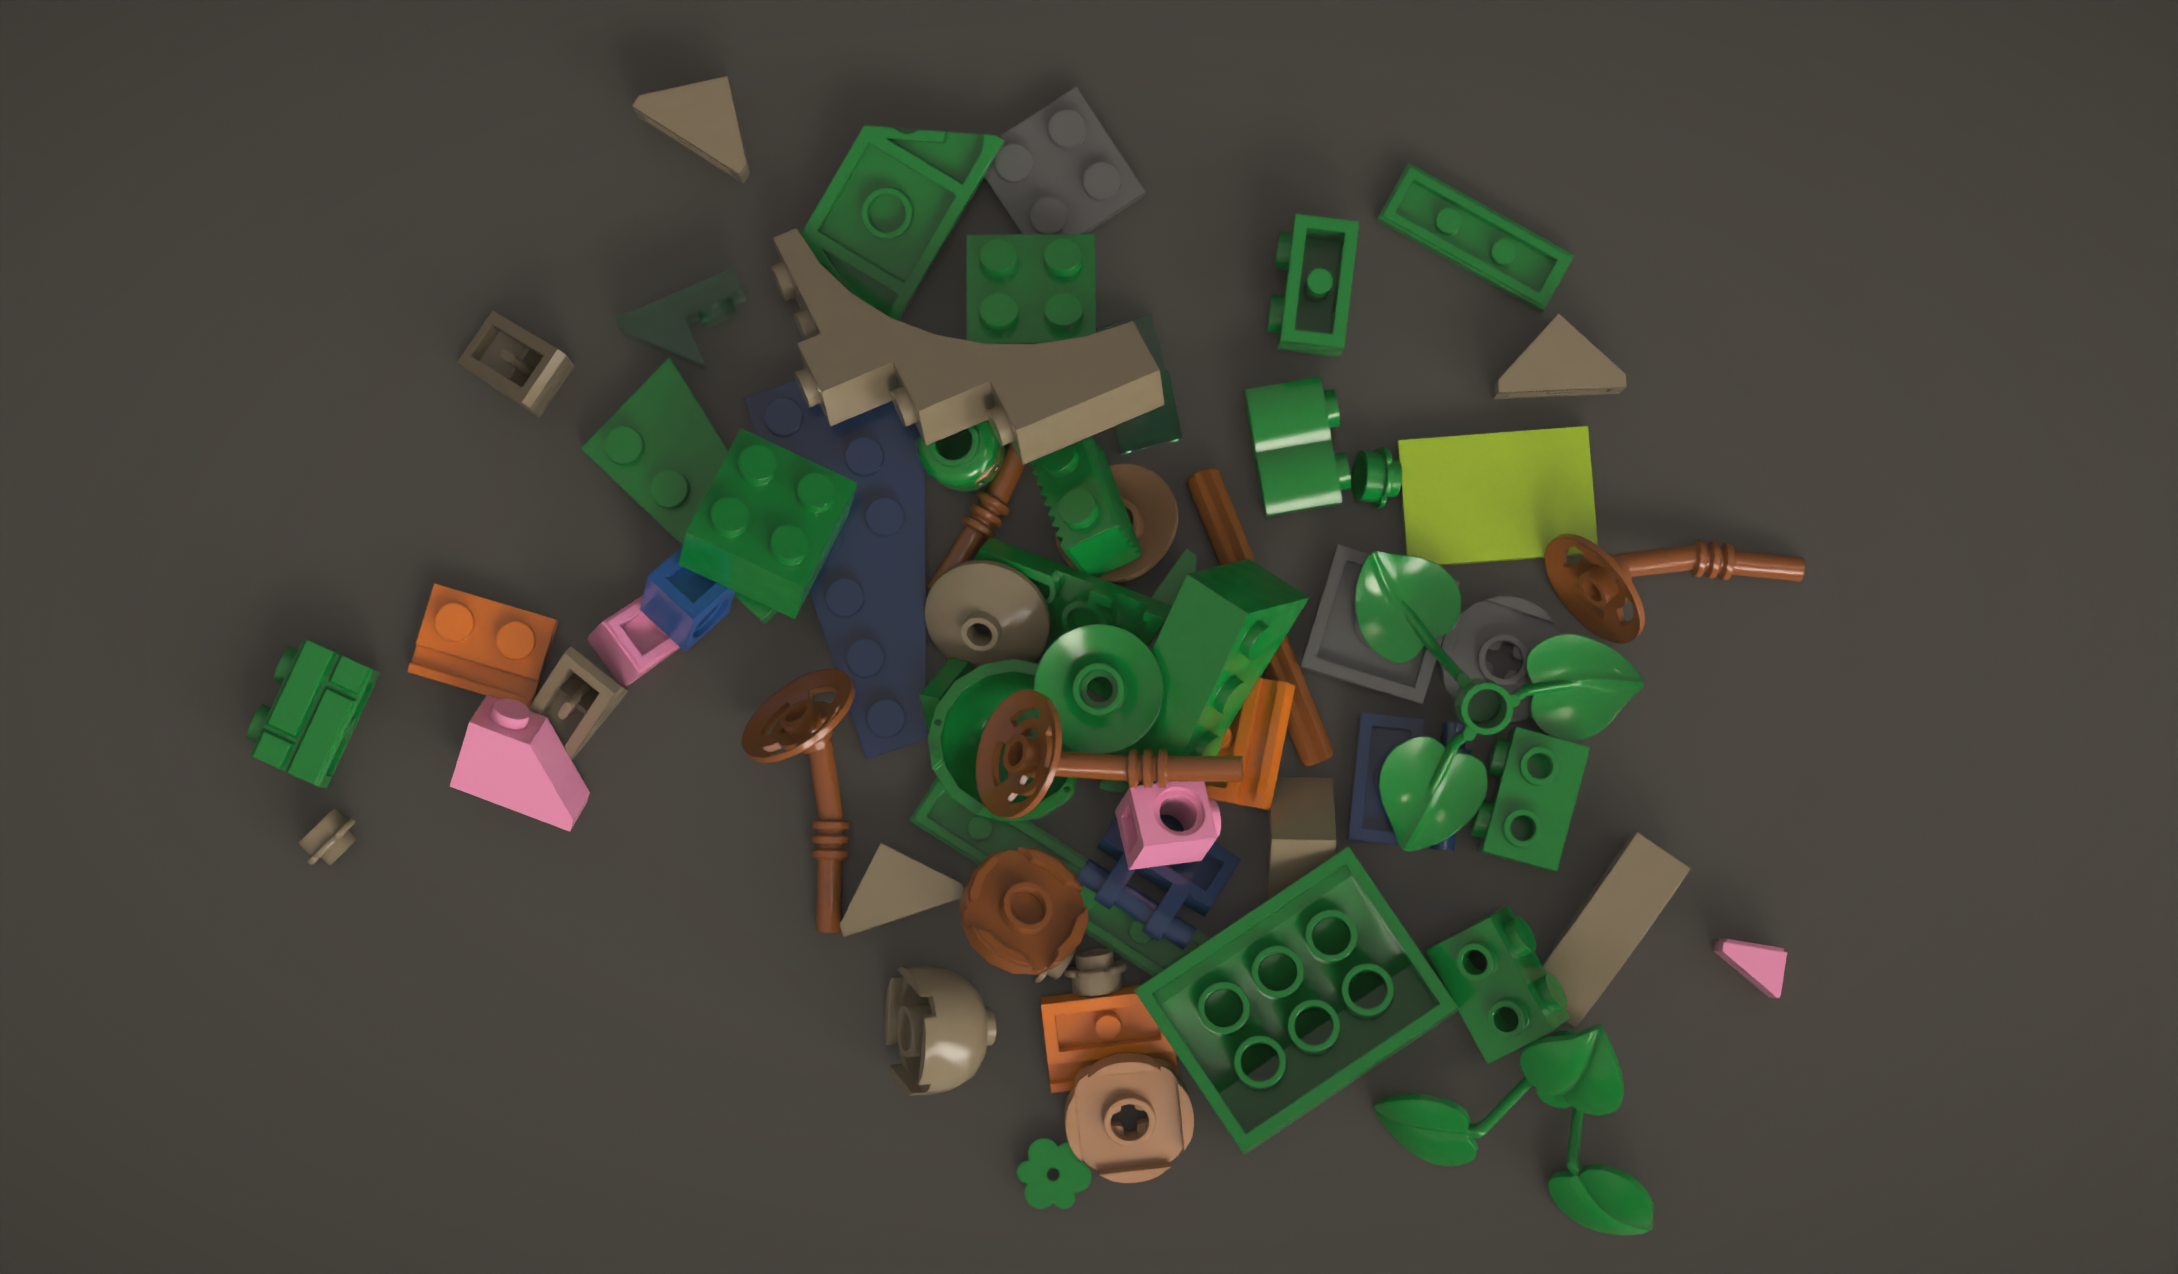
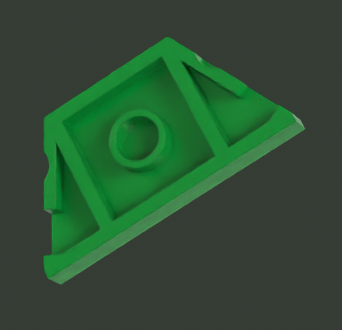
(896, 209)

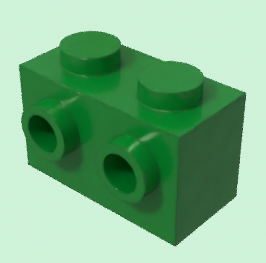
(1316, 287)
(1530, 798)
(1499, 983)

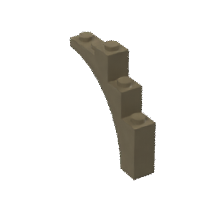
(1029, 392)

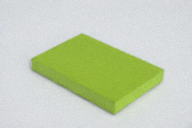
(1496, 494)

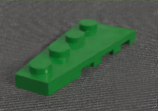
(664, 455)

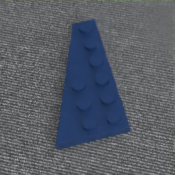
(875, 573)

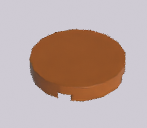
(1023, 911)

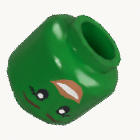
(963, 459)

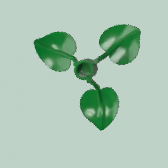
(1433, 788)
(1568, 1072)

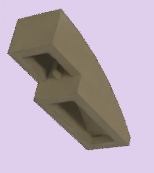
(1612, 922)

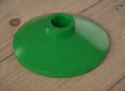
(1108, 653)

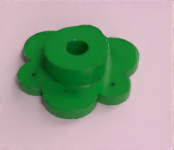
(1041, 1190)

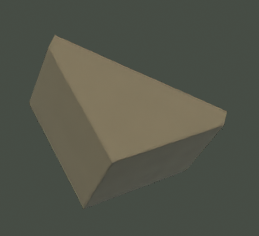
(702, 120)
(516, 363)
(1560, 365)
(577, 699)
(1299, 829)
(896, 889)

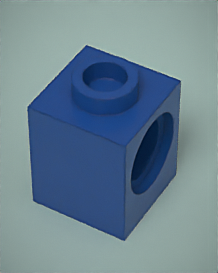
(684, 602)

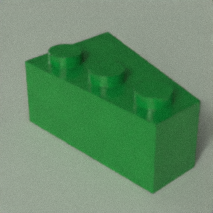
(1215, 651)

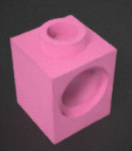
(1149, 841)

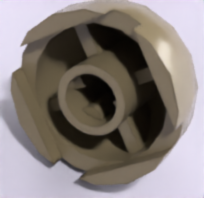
(937, 1027)

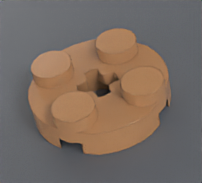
(1120, 1081)

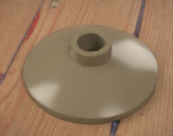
(991, 596)

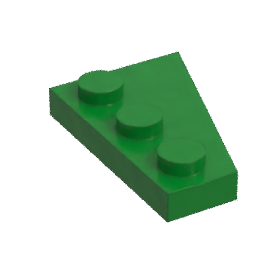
(1081, 599)

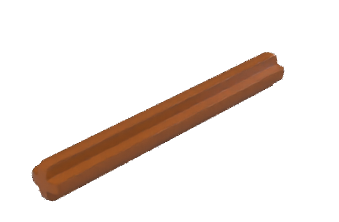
(1232, 546)

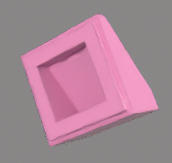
(630, 643)
(1756, 962)

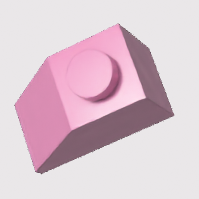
(519, 764)

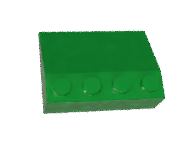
(1296, 1000)

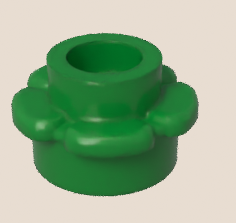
(1376, 476)

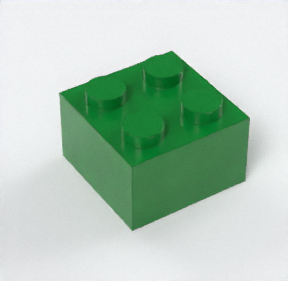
(1030, 288)
(767, 523)

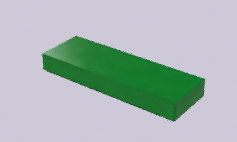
(1475, 237)

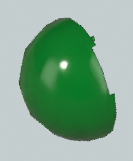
(959, 728)

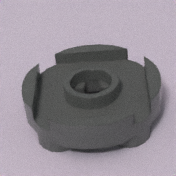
(1485, 628)

